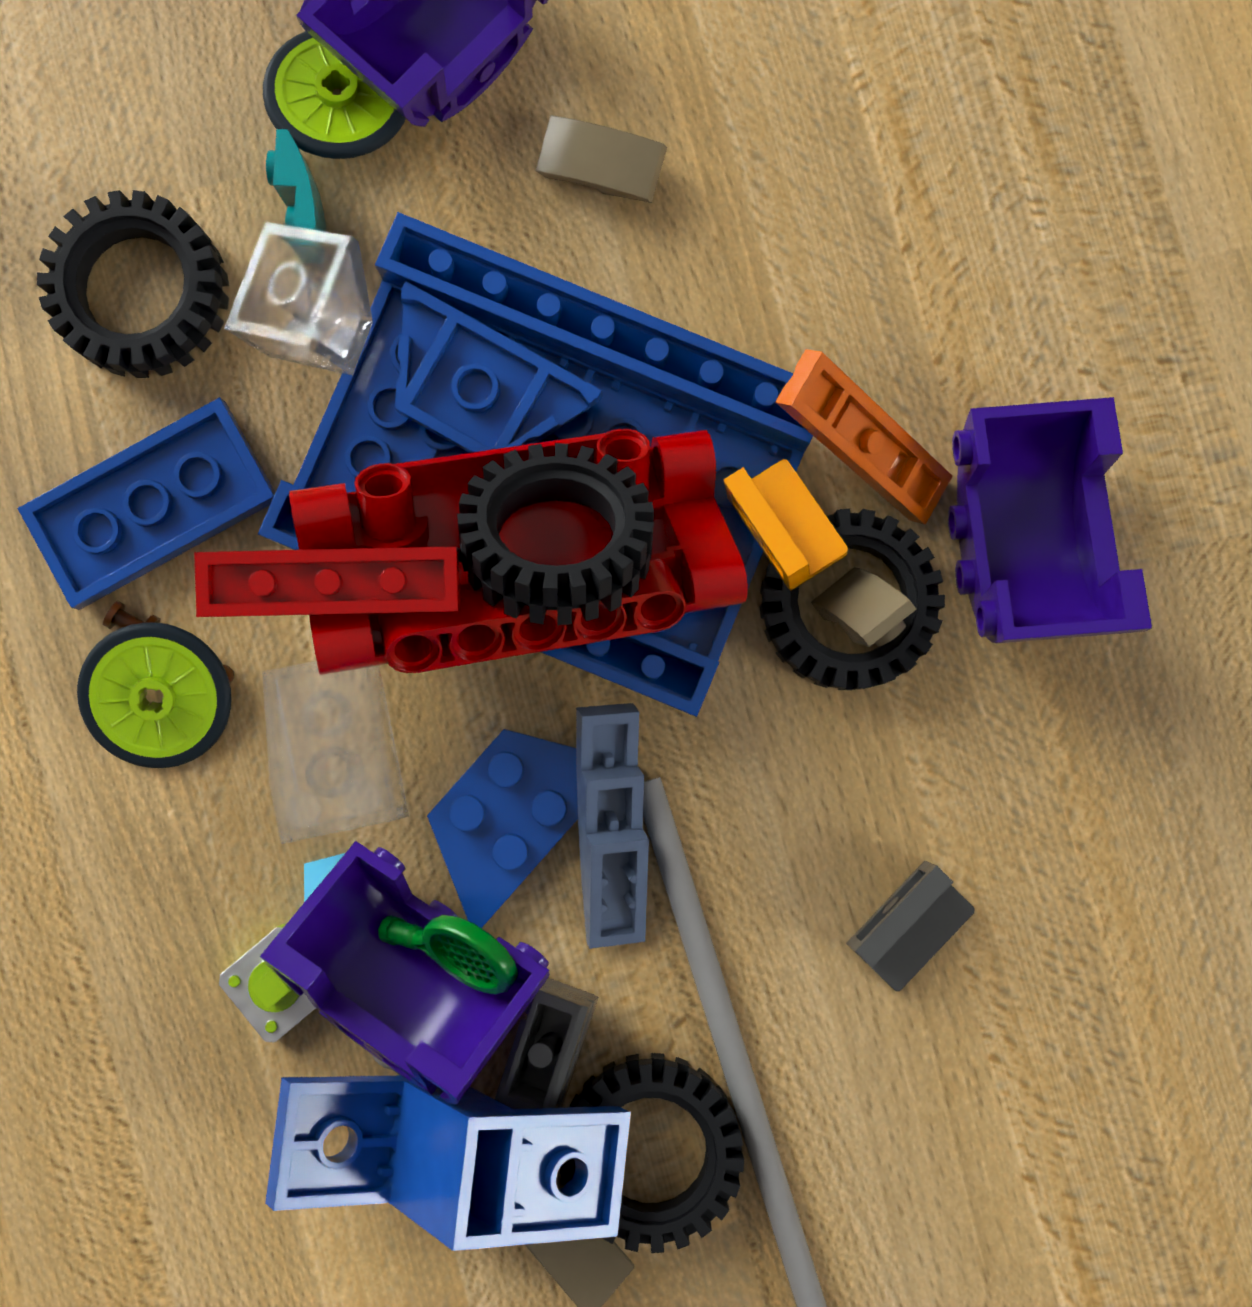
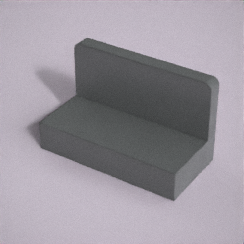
(911, 925)

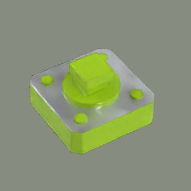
(262, 995)

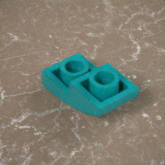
(294, 183)

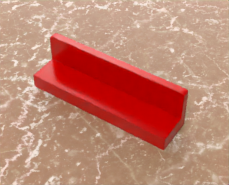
(327, 581)

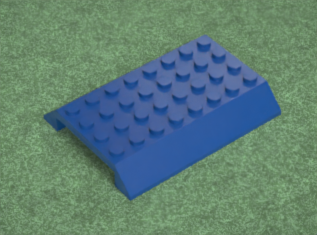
(650, 382)

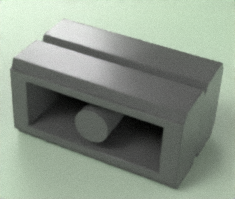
(546, 1047)

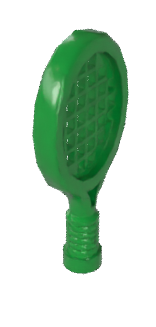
(458, 948)

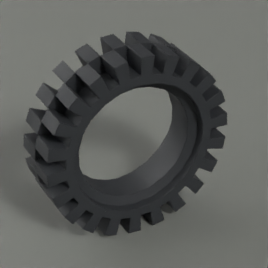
(94, 235)
(549, 586)
(886, 662)
(723, 1159)

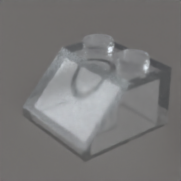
(304, 298)

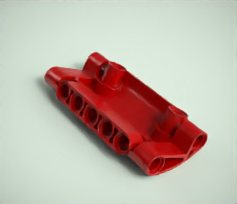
(418, 506)

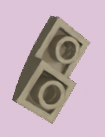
(601, 158)
(865, 607)

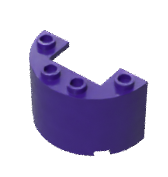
(422, 52)
(1041, 524)
(389, 995)

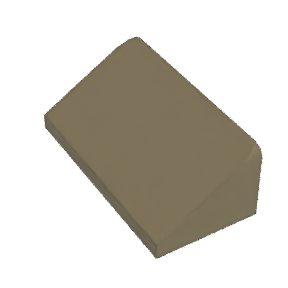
(584, 1268)

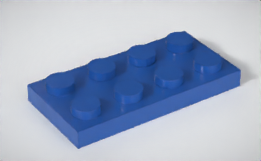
(148, 504)

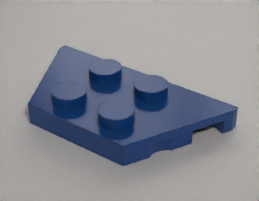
(477, 382)
(505, 818)

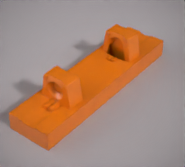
(863, 436)

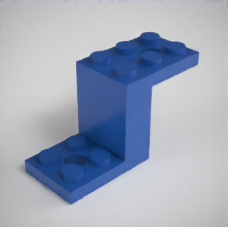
(459, 1170)

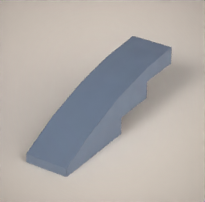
(611, 824)

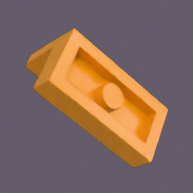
(786, 522)

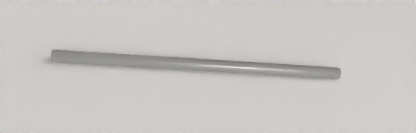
(730, 1047)

